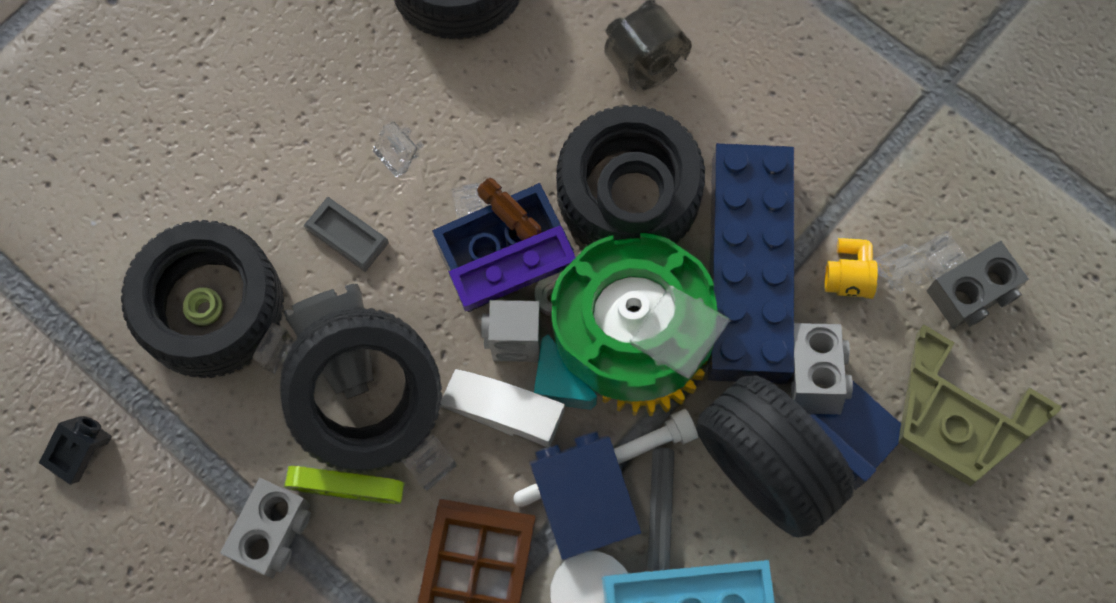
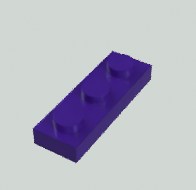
(512, 268)

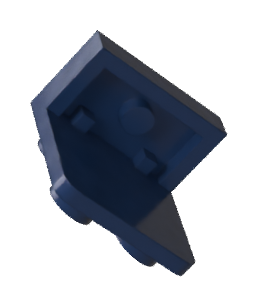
(862, 433)

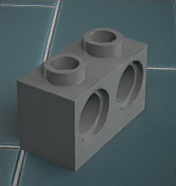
(973, 280)

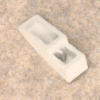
(503, 406)

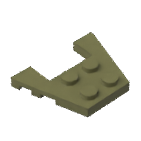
(954, 426)

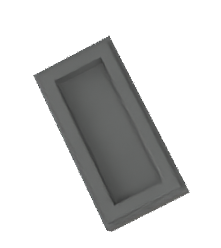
(346, 234)

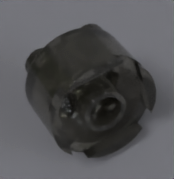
(646, 46)

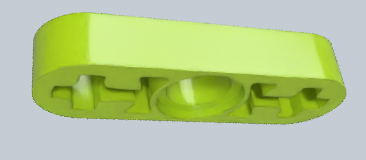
(344, 485)

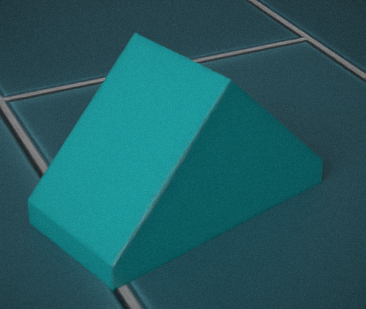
(557, 382)

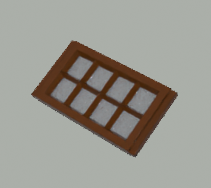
(476, 555)

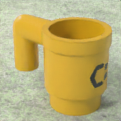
(852, 277)

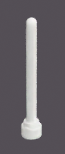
(676, 429)

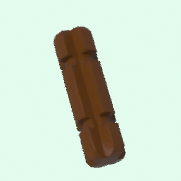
(508, 209)

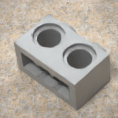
(512, 330)
(820, 368)
(256, 524)

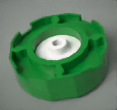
(605, 301)

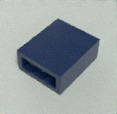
(584, 495)

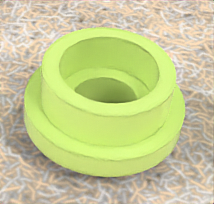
(195, 298)

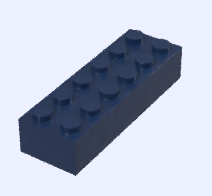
(753, 261)

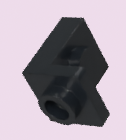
(73, 447)

